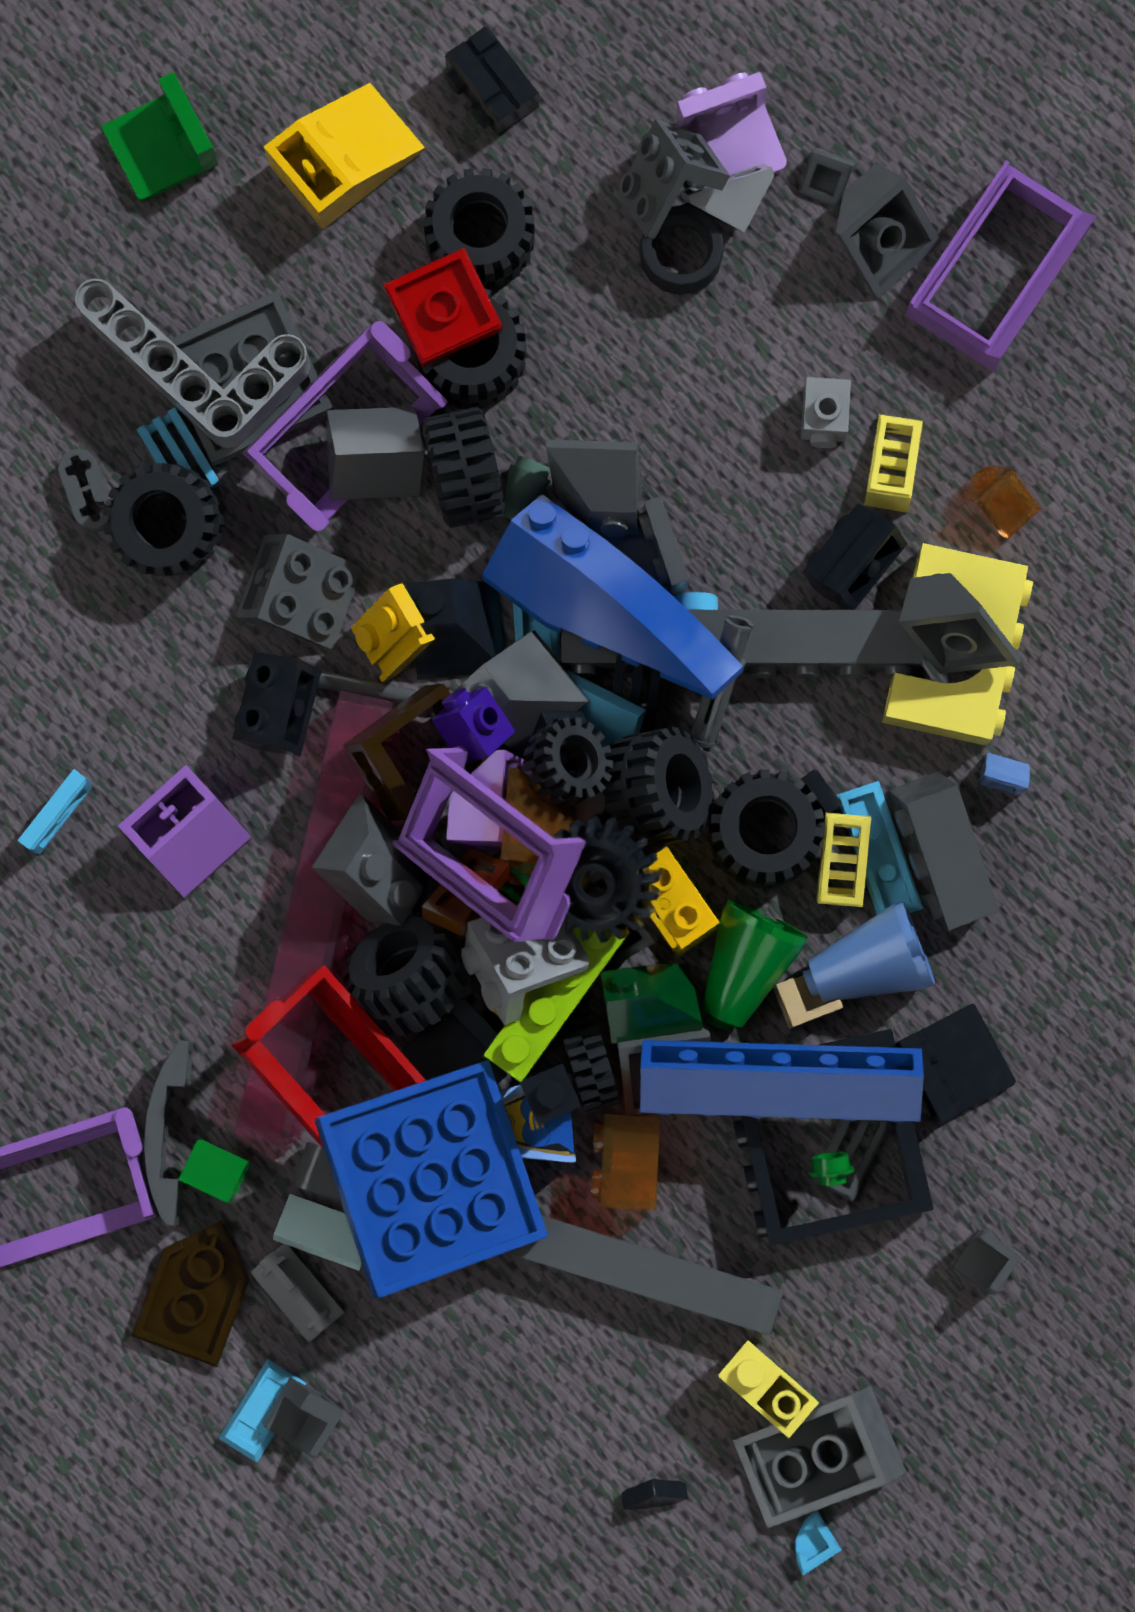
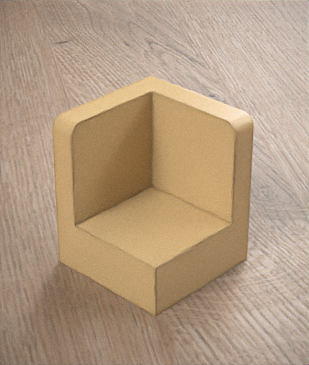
(799, 1005)

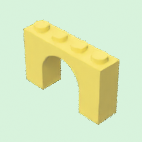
(969, 707)

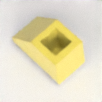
(768, 1389)

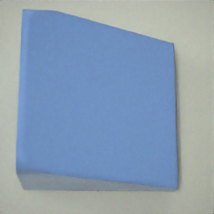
(1005, 774)

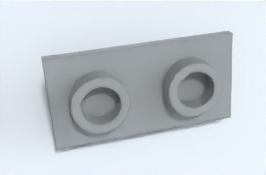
(297, 1292)

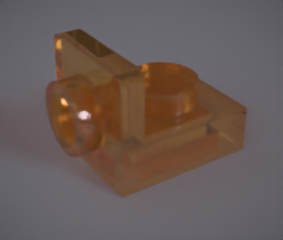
(1002, 498)

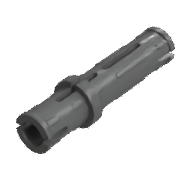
(712, 711)

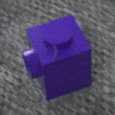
(473, 722)

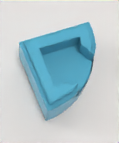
(814, 1543)

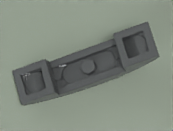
(173, 1074)

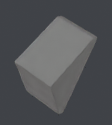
(737, 200)

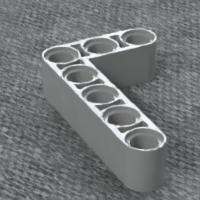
(185, 373)

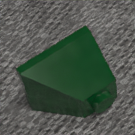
(650, 1001)

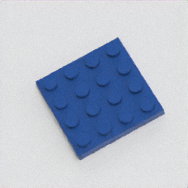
(430, 1178)

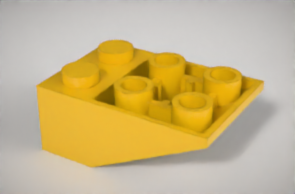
(342, 153)

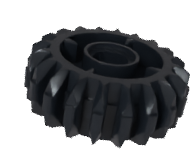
(627, 875)

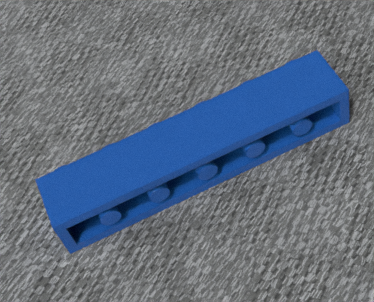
(781, 1080)

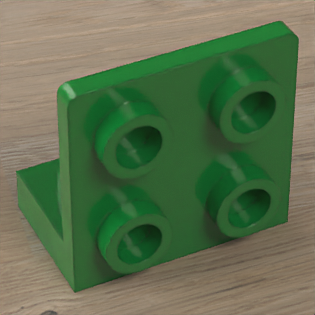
(161, 142)

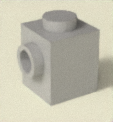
(825, 411)

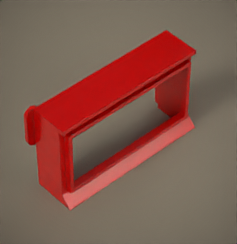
(352, 1022)

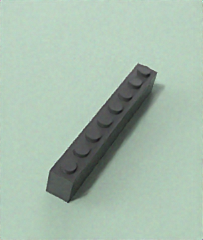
(789, 641)

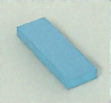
(887, 870)

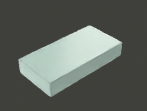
(317, 1231)

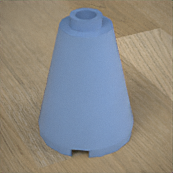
(872, 960)

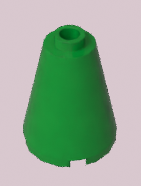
(746, 963)

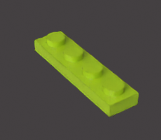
(546, 1011)

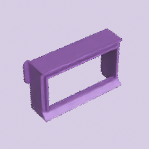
(956, 333)
(395, 356)
(544, 898)
(96, 1225)

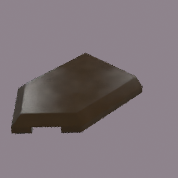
(194, 1296)

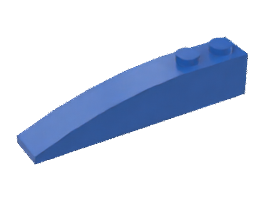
(591, 589)

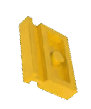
(392, 632)

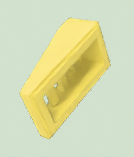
(889, 490)
(836, 895)

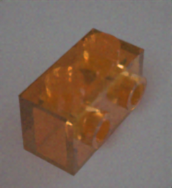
(628, 1162)

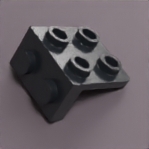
(454, 1042)

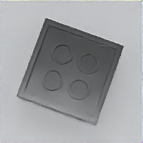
(227, 347)

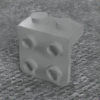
(513, 968)

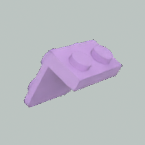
(734, 123)

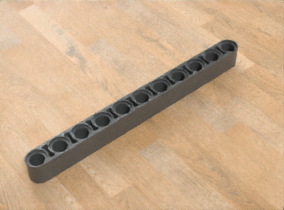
(615, 1263)

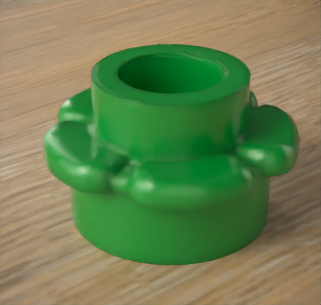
(831, 1168)

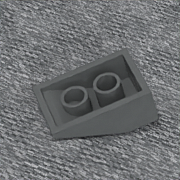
(829, 1458)

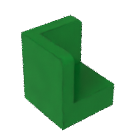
(215, 1171)

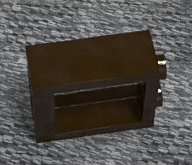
(375, 764)

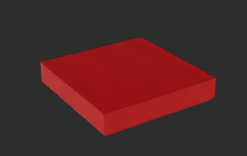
(443, 307)

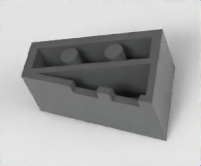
(943, 850)

